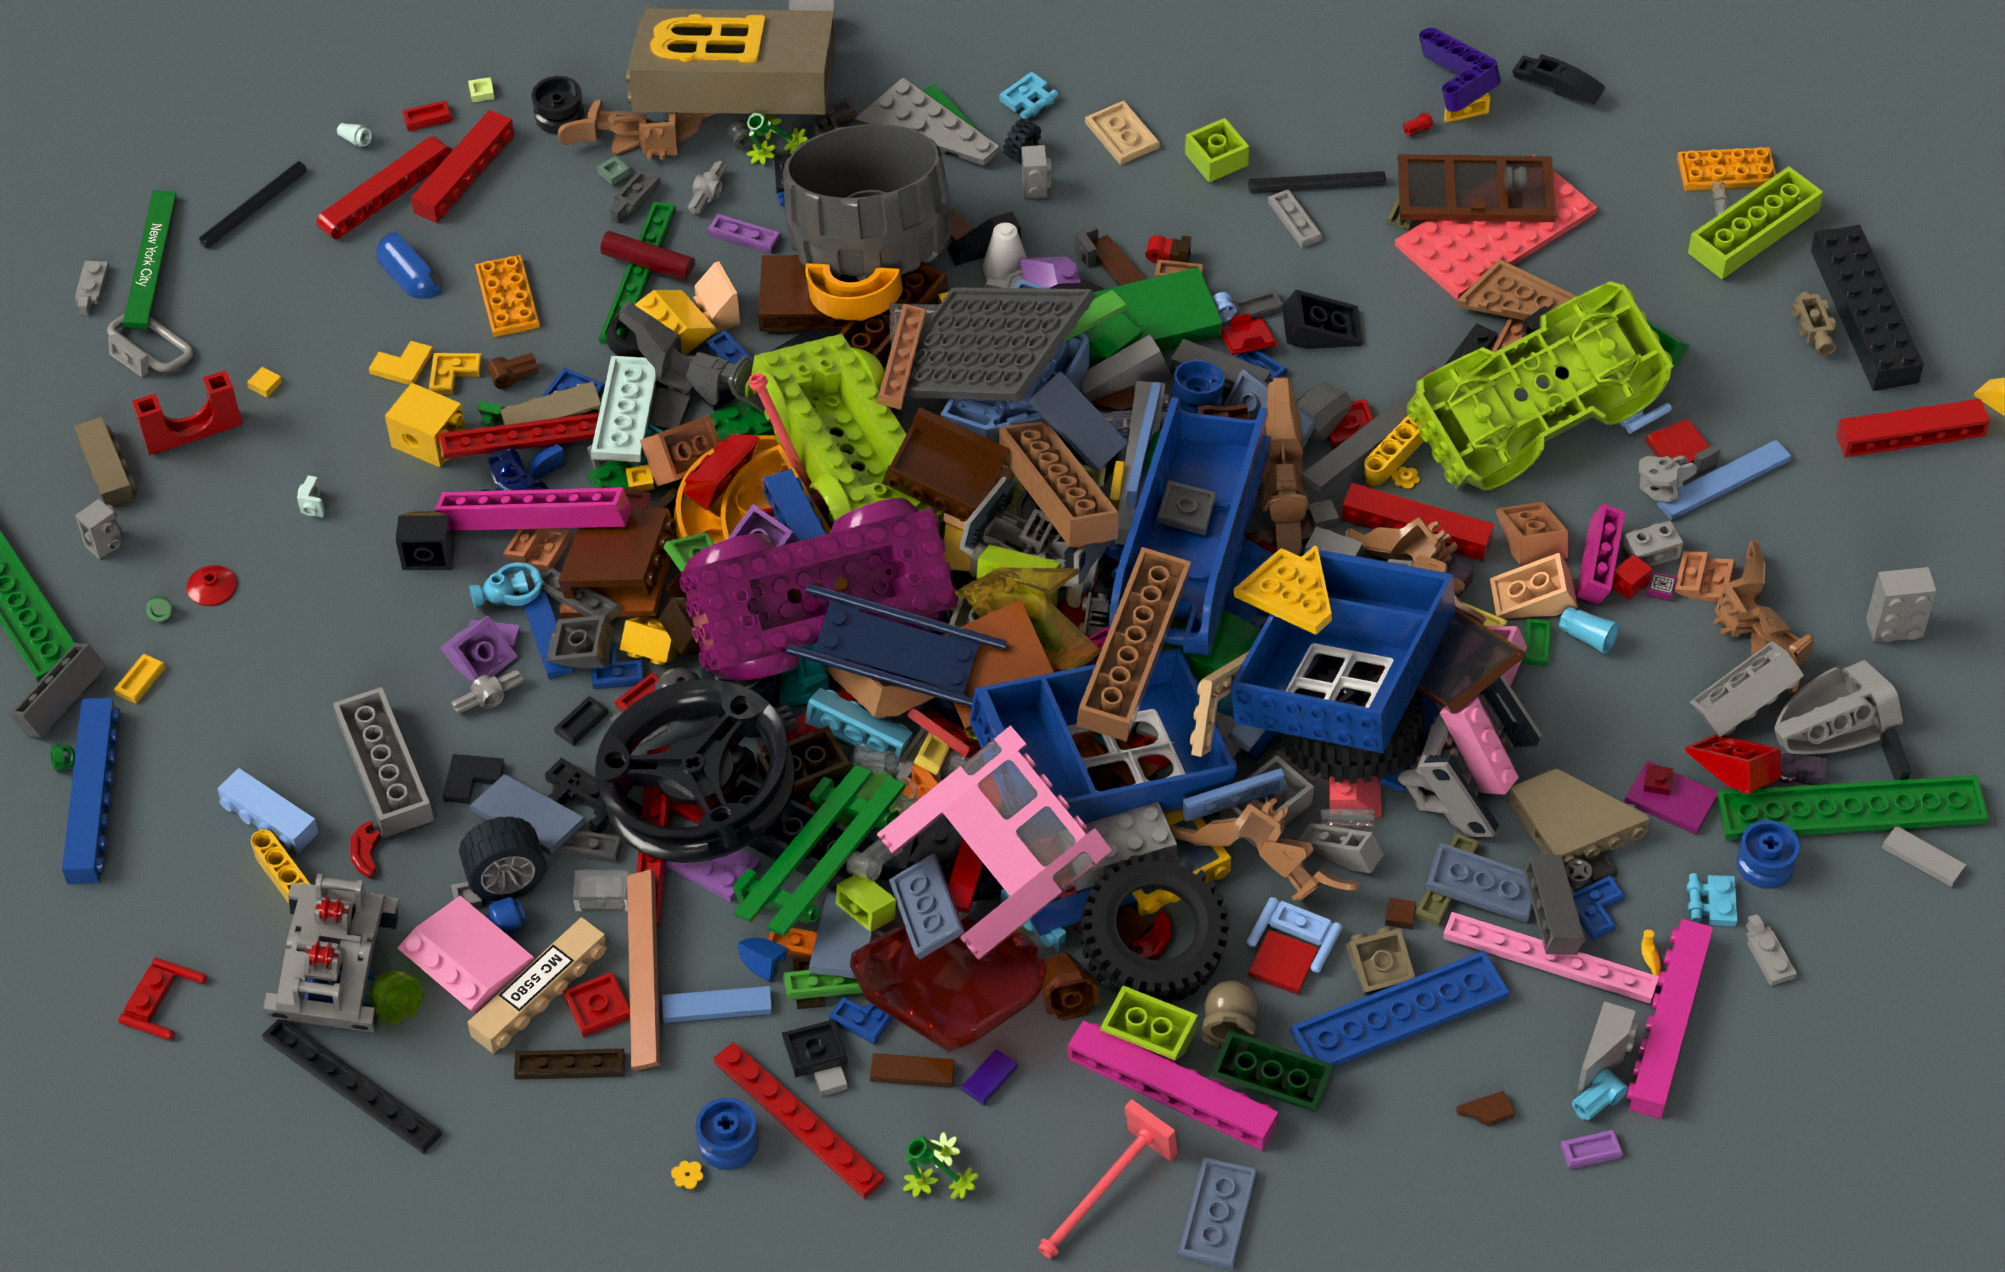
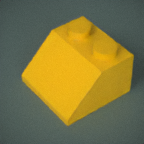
(649, 639)

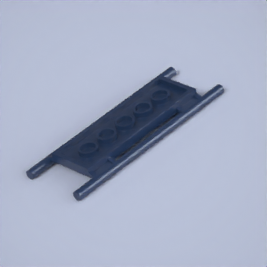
(894, 650)

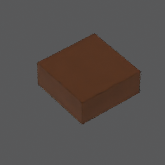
(1400, 913)

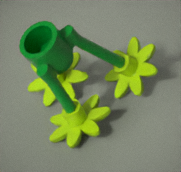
(763, 125)
(921, 1152)

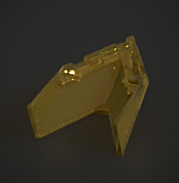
(1060, 638)

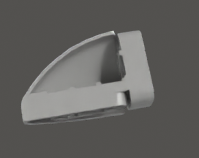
(1839, 711)

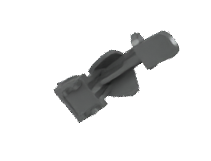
(682, 372)

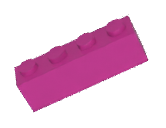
(1600, 554)

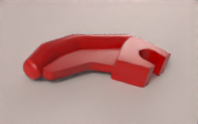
(361, 848)
(1156, 942)

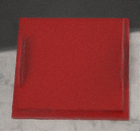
(1247, 335)

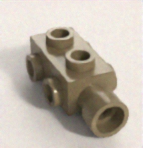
(1814, 322)

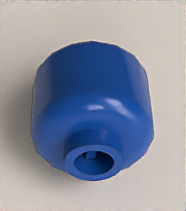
(507, 915)

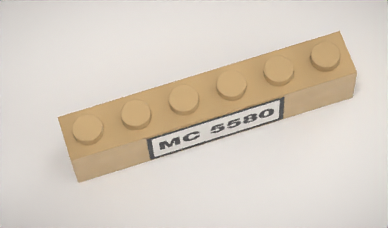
(537, 985)

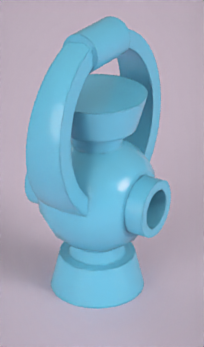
(500, 588)

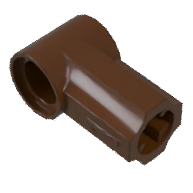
(504, 371)

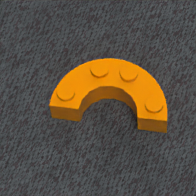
(852, 299)

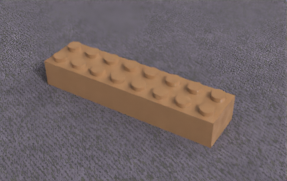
(1059, 484)
(1133, 644)

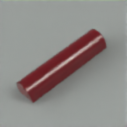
(647, 255)

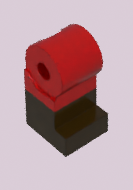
(1168, 249)

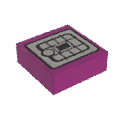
(1661, 586)

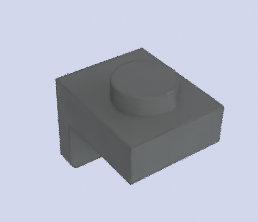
(1085, 248)

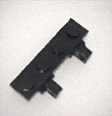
(575, 783)

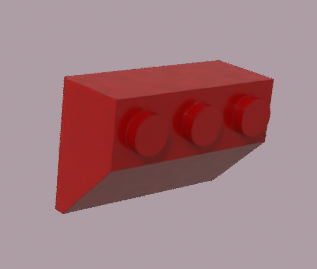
(719, 469)

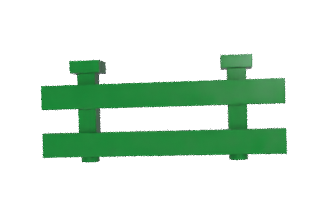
(828, 804)

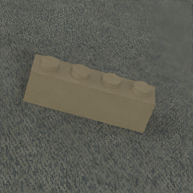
(562, 403)
(104, 462)

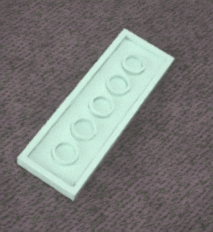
(624, 410)

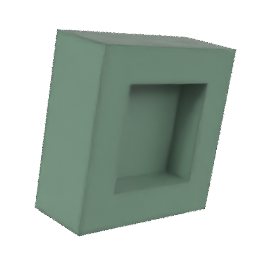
(613, 170)

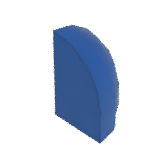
(546, 461)
(762, 956)

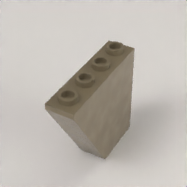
(1573, 816)

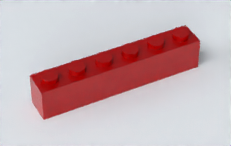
(462, 166)
(1912, 427)
(1384, 510)

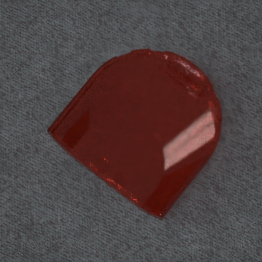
(949, 991)

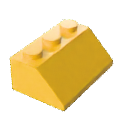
(679, 314)

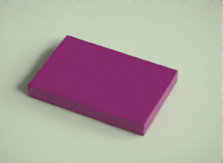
(1684, 807)

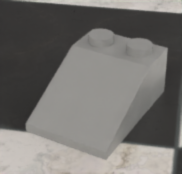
(1610, 1041)

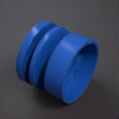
(1198, 384)

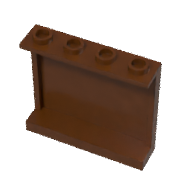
(786, 299)
(945, 465)
(618, 554)

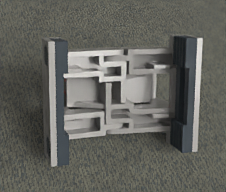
(1446, 773)

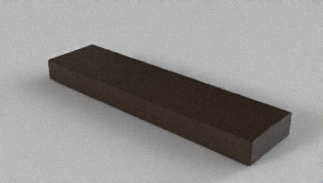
(569, 1063)

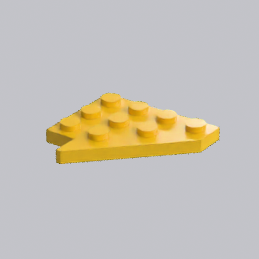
(1290, 589)

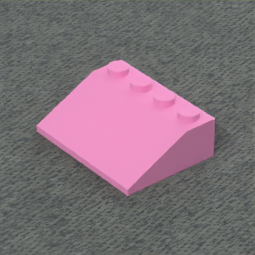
(466, 953)

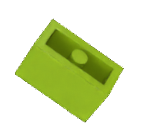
(866, 902)

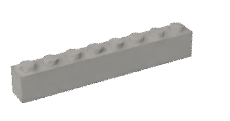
(1141, 395)

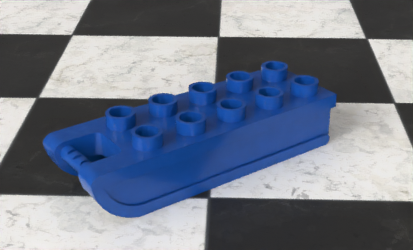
(1214, 456)

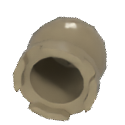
(1227, 1008)

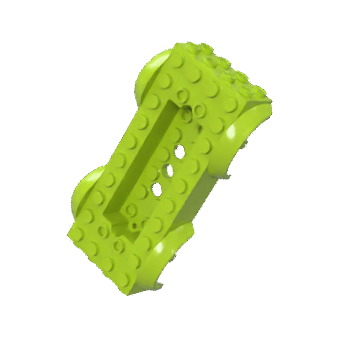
(830, 388)
(1491, 436)

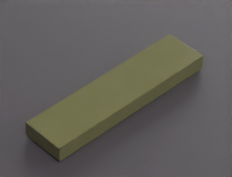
(1434, 905)

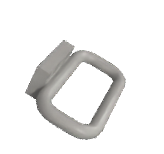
(139, 360)

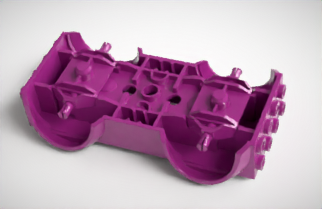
(743, 583)

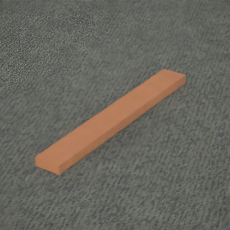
(643, 970)

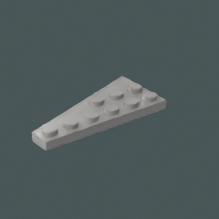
(912, 108)

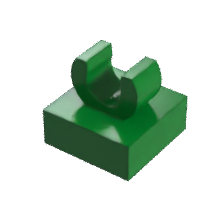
(490, 413)

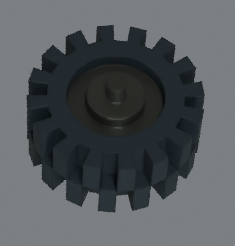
(1022, 134)

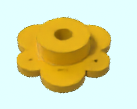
(1405, 477)
(687, 1174)

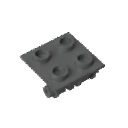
(1090, 605)

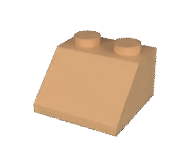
(717, 298)

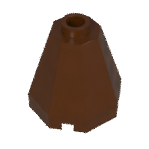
(1068, 988)

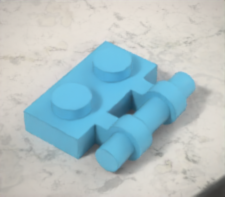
(1024, 91)
(1721, 900)

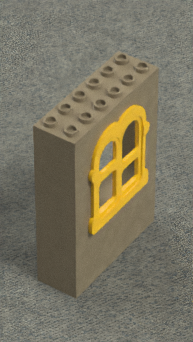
(780, 72)

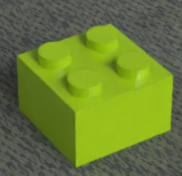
(1217, 150)

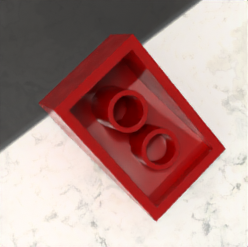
(1738, 762)

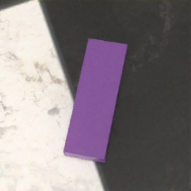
(744, 233)

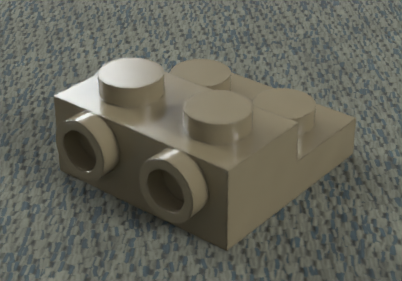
(1380, 959)

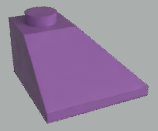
(1051, 272)
(479, 650)

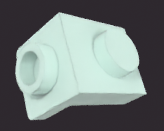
(309, 498)

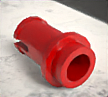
(1420, 123)

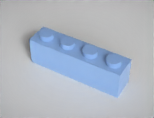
(267, 811)

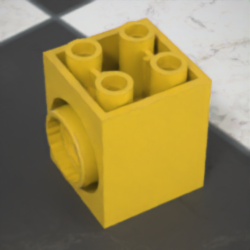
(419, 419)

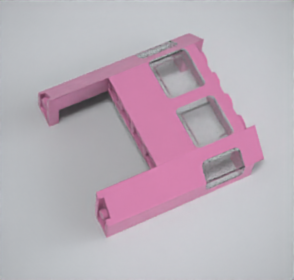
(1012, 828)

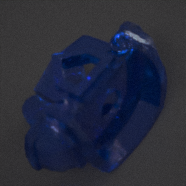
(509, 472)

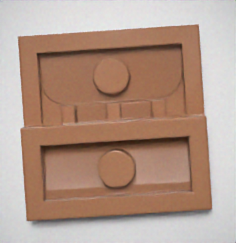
(538, 547)
(1702, 576)

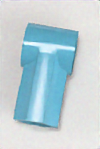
(1603, 1091)

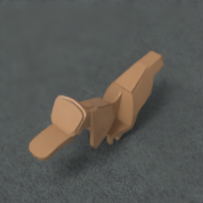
(633, 130)
(1284, 467)
(1419, 543)
(1740, 614)
(1266, 828)

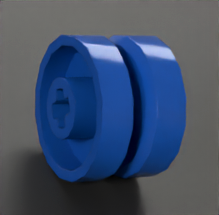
(1768, 854)
(727, 1133)

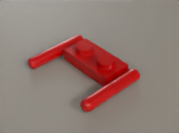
(151, 993)

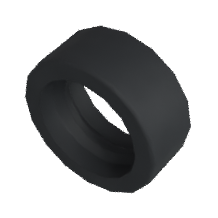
(616, 344)

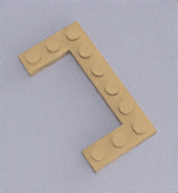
(1211, 690)

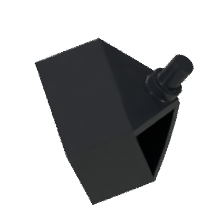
(425, 541)

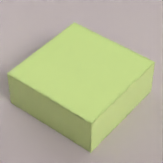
(481, 90)

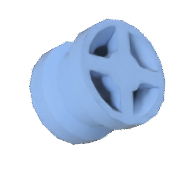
(1224, 306)

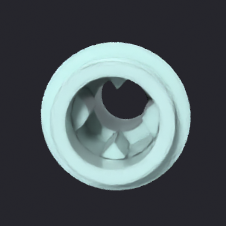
(356, 134)

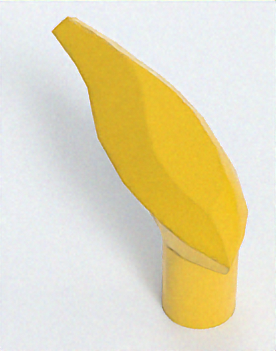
(1650, 952)

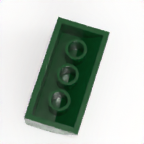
(1273, 1071)

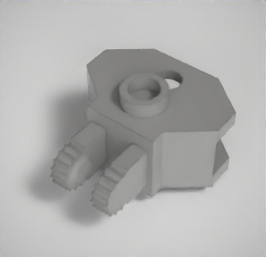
(1665, 475)

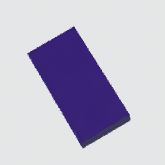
(989, 1077)

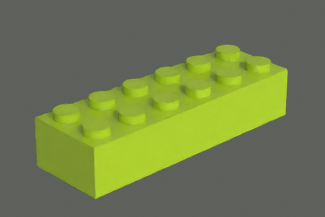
(1755, 222)

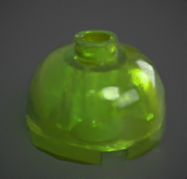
(395, 996)

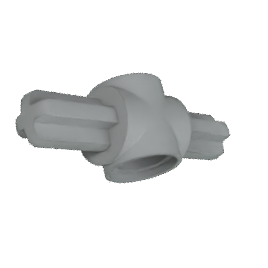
(707, 187)
(487, 691)

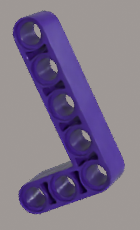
(1475, 70)

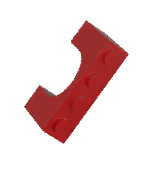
(215, 416)

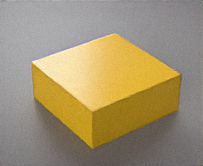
(264, 382)
(640, 478)

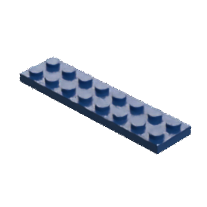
(1401, 1011)

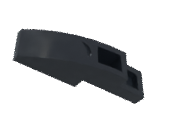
(1563, 77)

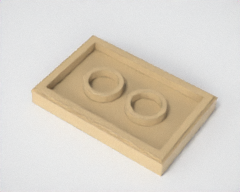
(1122, 132)

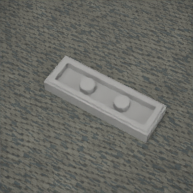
(1295, 218)
(1923, 856)

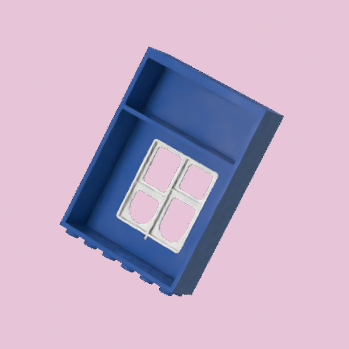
(1379, 617)
(1045, 717)

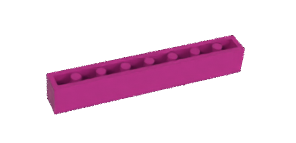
(535, 508)
(1670, 1019)
(1173, 1085)

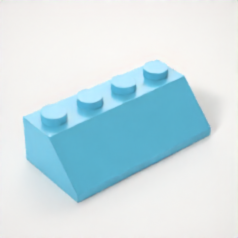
(854, 724)

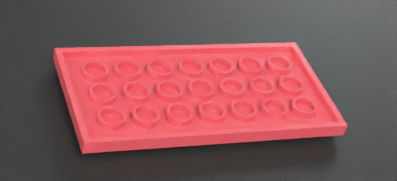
(1463, 251)

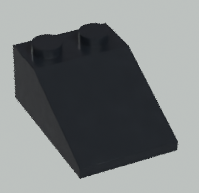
(1320, 322)

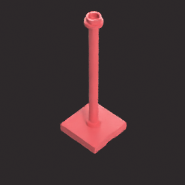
(759, 382)
(1148, 1131)

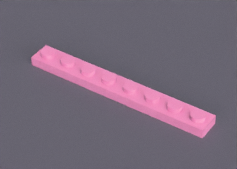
(1531, 952)

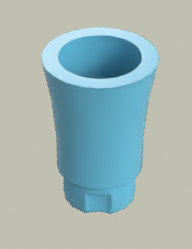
(1590, 629)

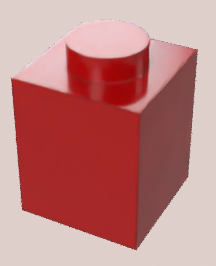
(1631, 577)

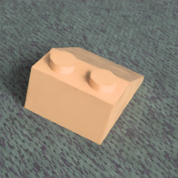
(1534, 589)

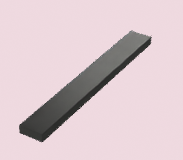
(1356, 447)

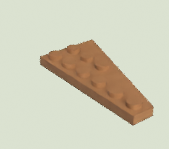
(1511, 293)

